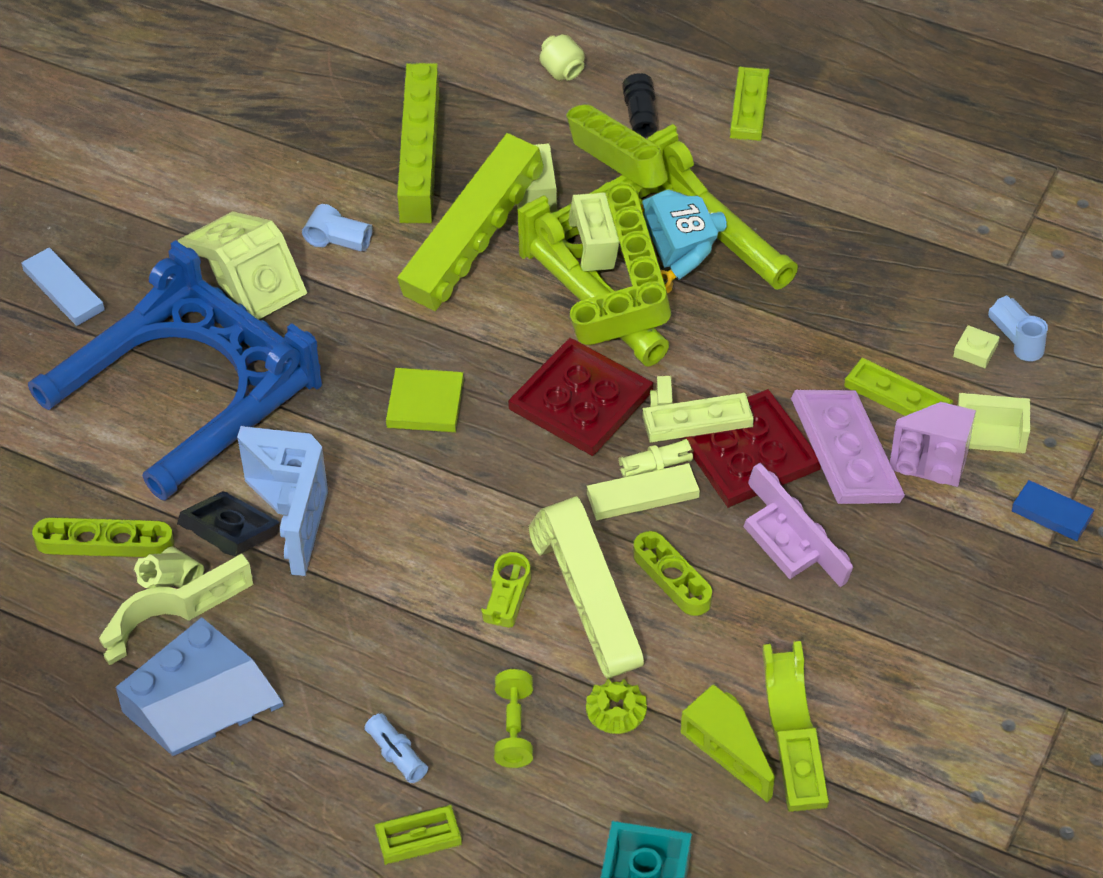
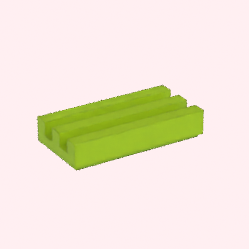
(419, 840)

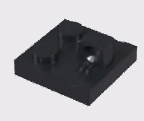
(228, 523)

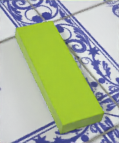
(749, 103)
(890, 388)

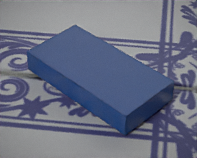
(1052, 510)

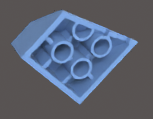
(195, 689)

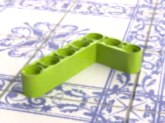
(631, 308)

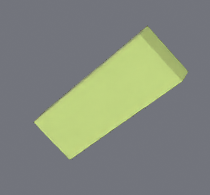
(697, 417)
(642, 491)

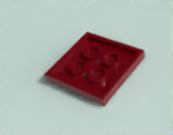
(580, 396)
(772, 441)

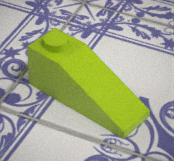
(723, 732)

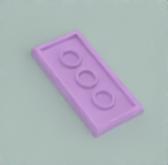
(847, 447)

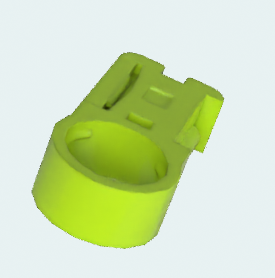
(507, 594)

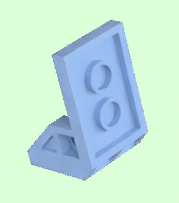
(292, 479)

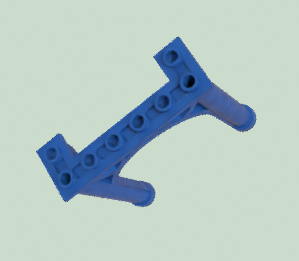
(176, 291)

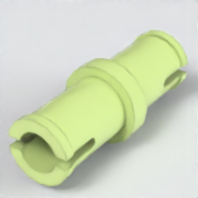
(656, 458)

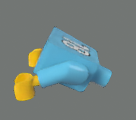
(680, 231)

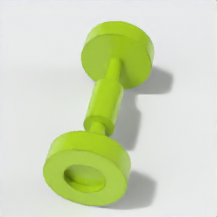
(513, 751)

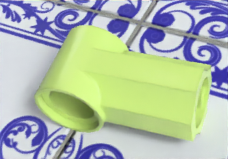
(167, 569)

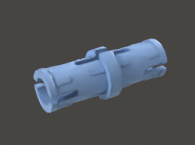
(406, 759)

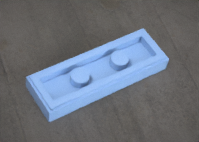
(63, 286)

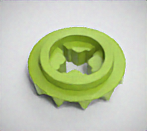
(616, 719)

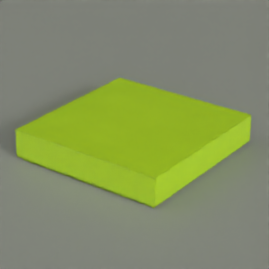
(425, 400)

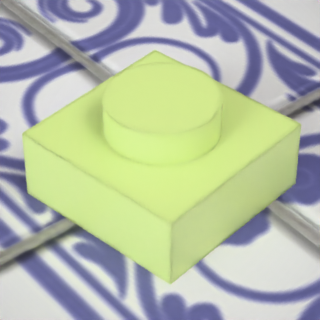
(976, 346)
(663, 394)

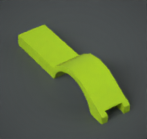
(793, 729)

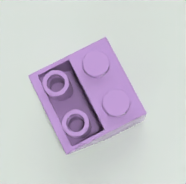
(933, 443)

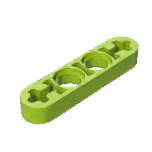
(102, 542)

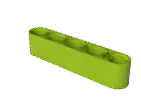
(617, 146)

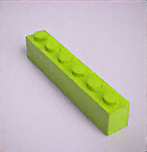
(418, 143)
(471, 222)

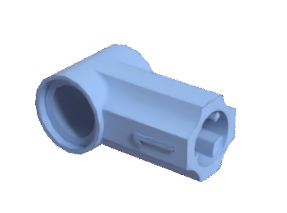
(329, 226)
(1023, 330)

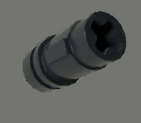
(640, 99)

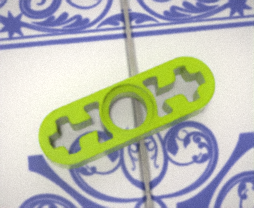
(674, 588)

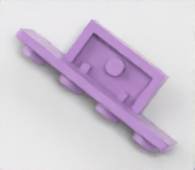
(790, 533)

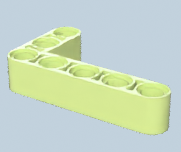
(569, 534)

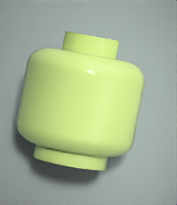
(562, 57)

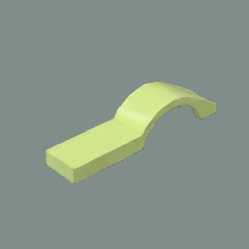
(186, 602)

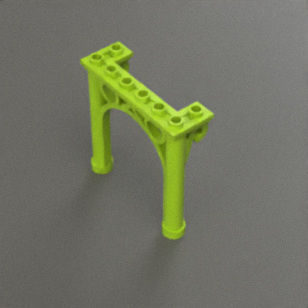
(546, 238)

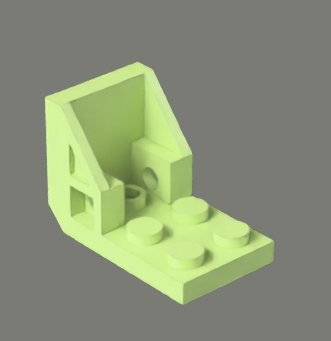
(249, 261)

